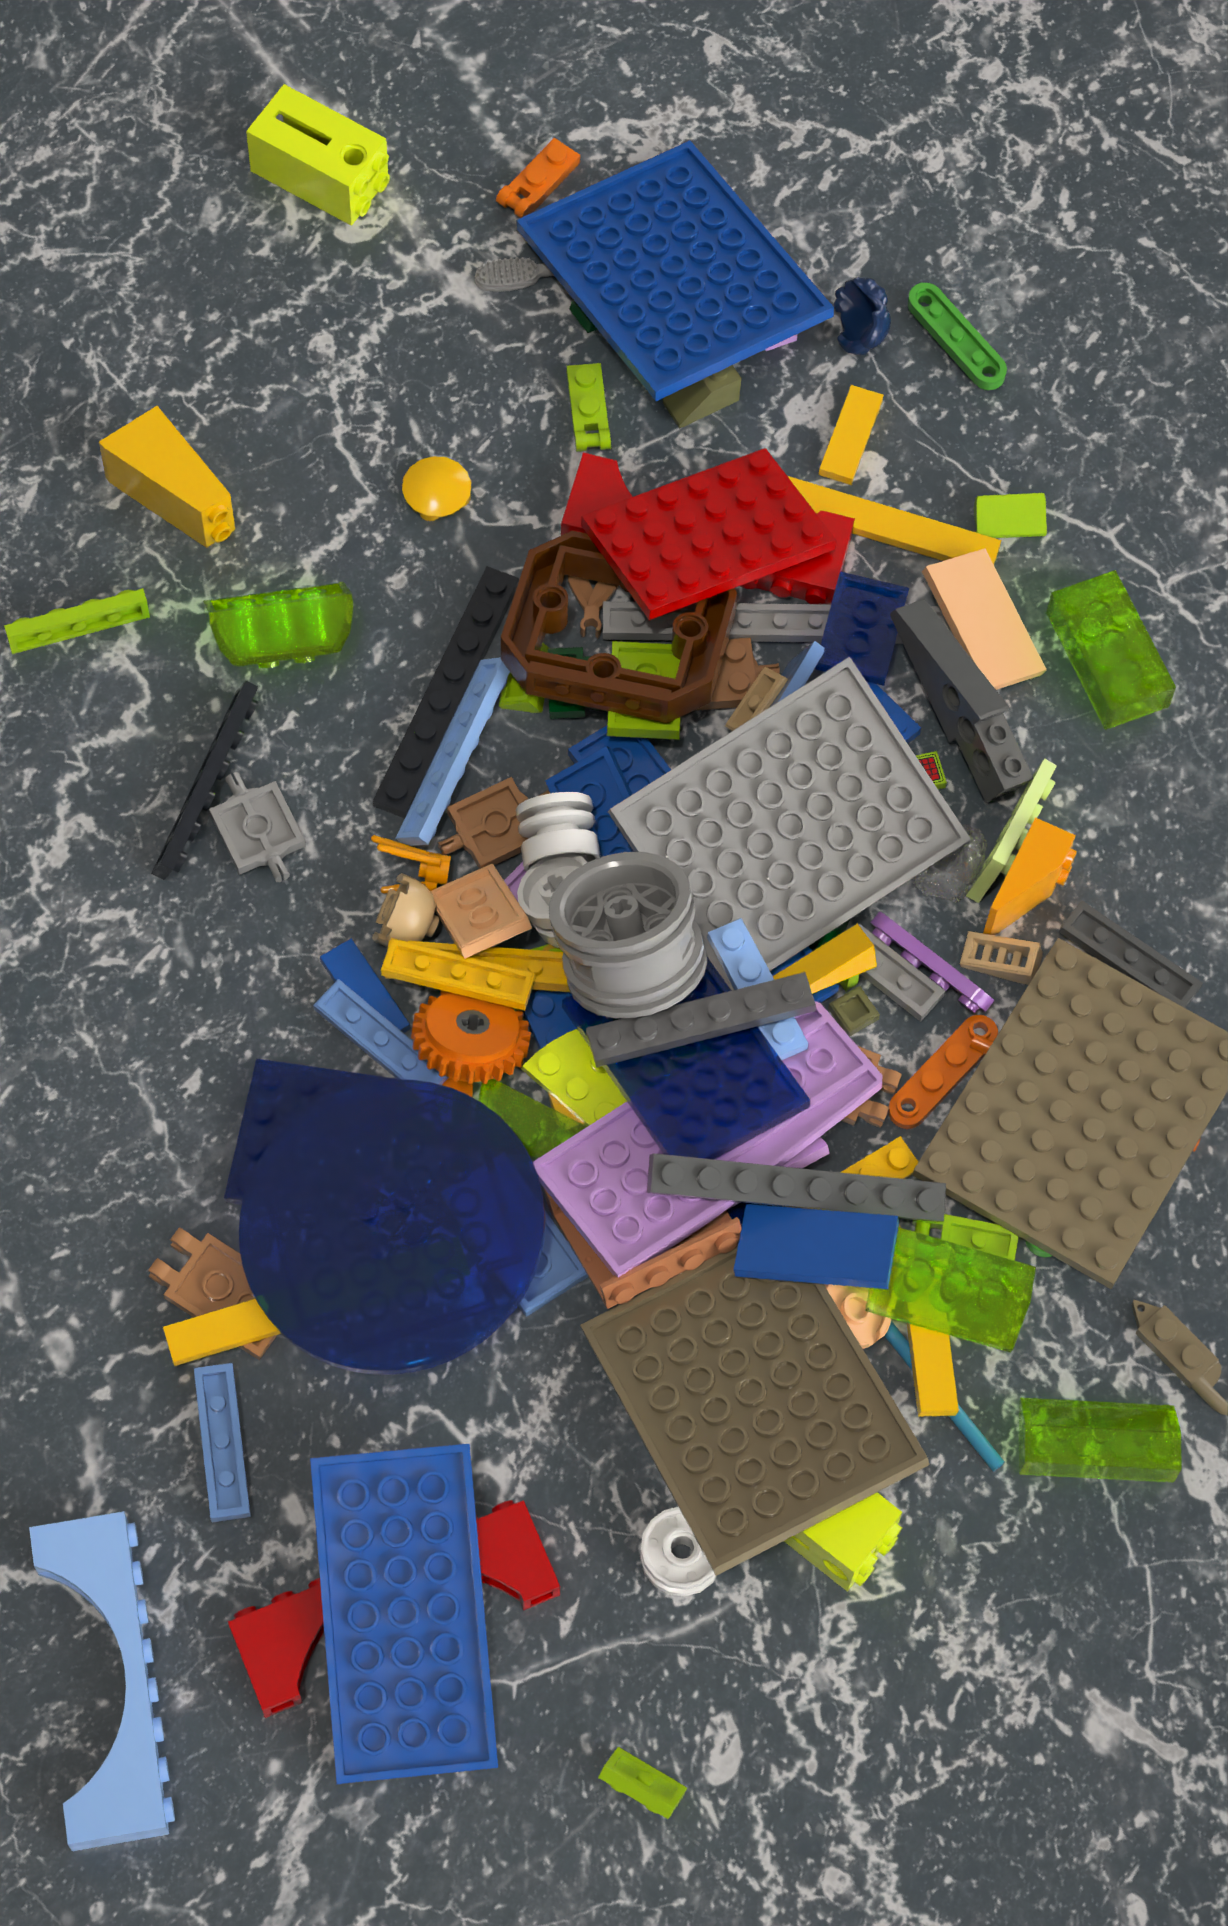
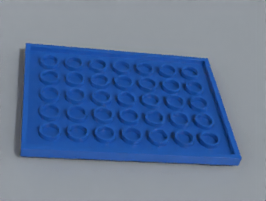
(674, 270)

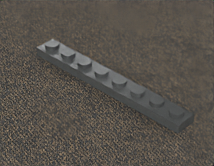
(795, 1187)

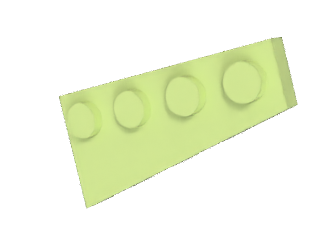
(1014, 830)

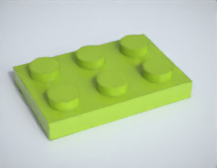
(652, 659)

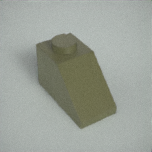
(704, 397)

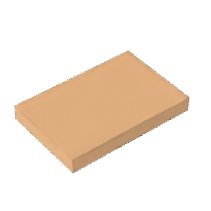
(479, 911)

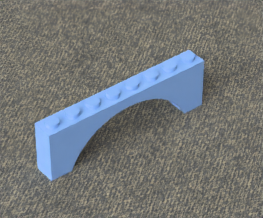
(127, 1791)

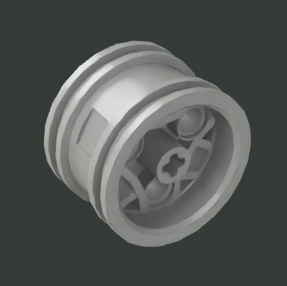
(628, 934)

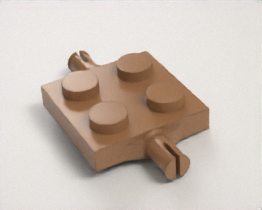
(736, 675)
(487, 824)

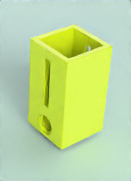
(318, 155)
(850, 1540)

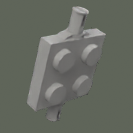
(257, 827)

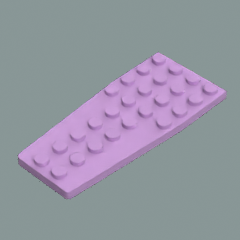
(604, 1168)

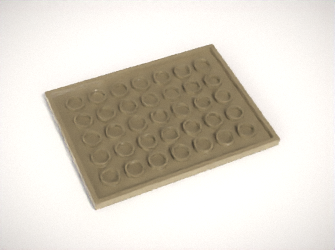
(1081, 1113)
(752, 1405)

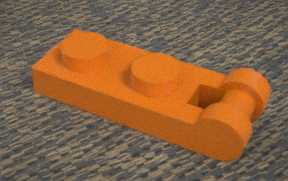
(539, 178)

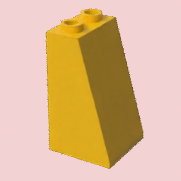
(168, 477)

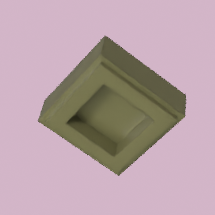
(853, 1011)

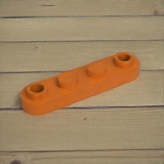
(940, 1073)

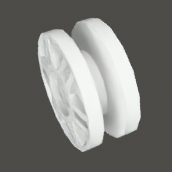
(664, 1569)

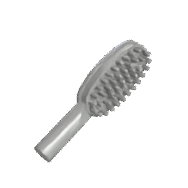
(509, 274)

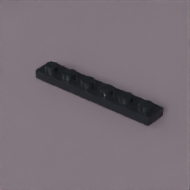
(200, 795)

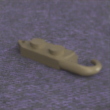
(1180, 1352)

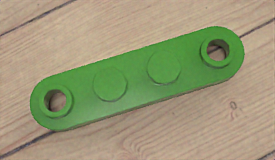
(957, 336)

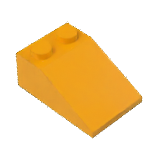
(1036, 870)

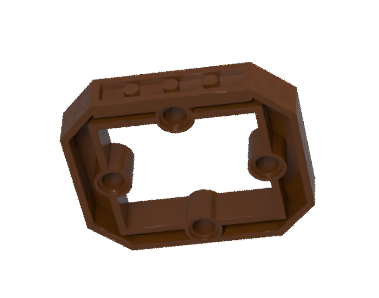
(600, 682)

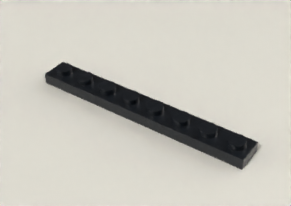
(446, 691)

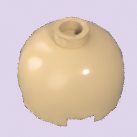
(407, 912)

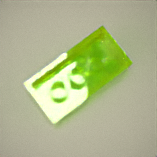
(1110, 649)

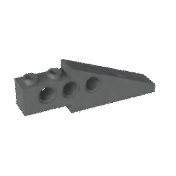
(963, 701)

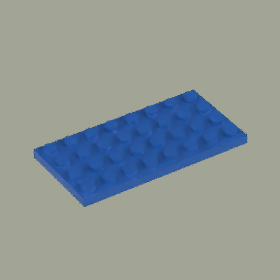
(403, 1613)

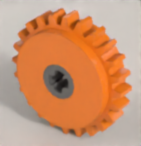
(470, 1037)

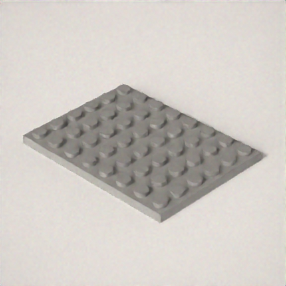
(796, 817)

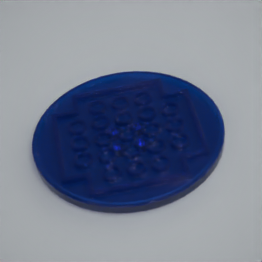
(392, 1227)

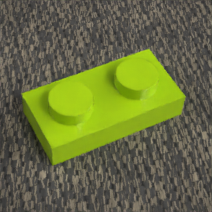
(642, 1783)

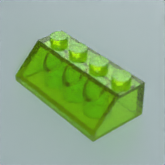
(955, 1290)
(1099, 1440)

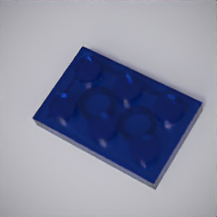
(862, 626)

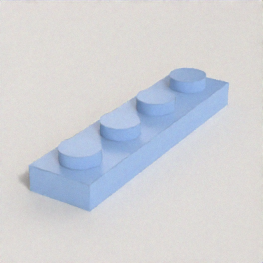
(747, 968)

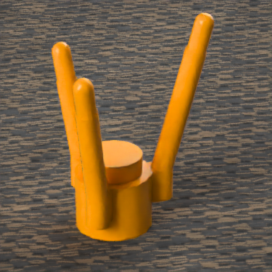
(433, 866)

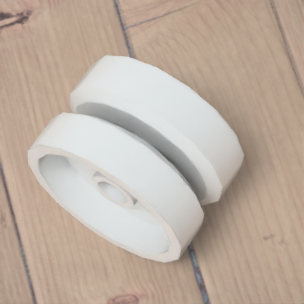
(539, 885)

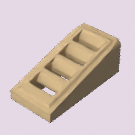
(999, 969)

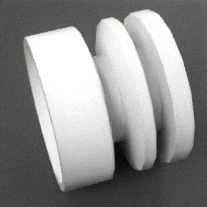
(557, 826)

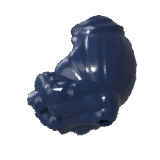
(862, 315)

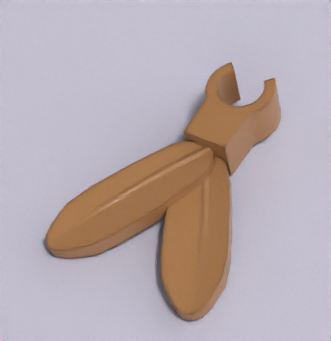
(591, 601)

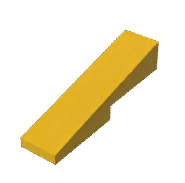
(835, 960)

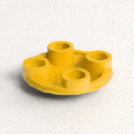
(436, 487)

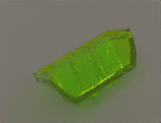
(281, 624)

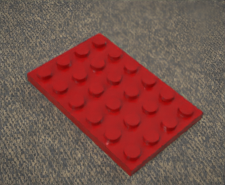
(707, 533)

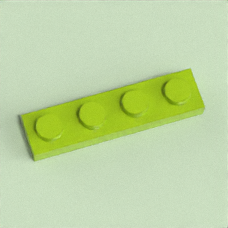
(77, 621)

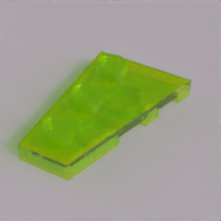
(533, 1122)

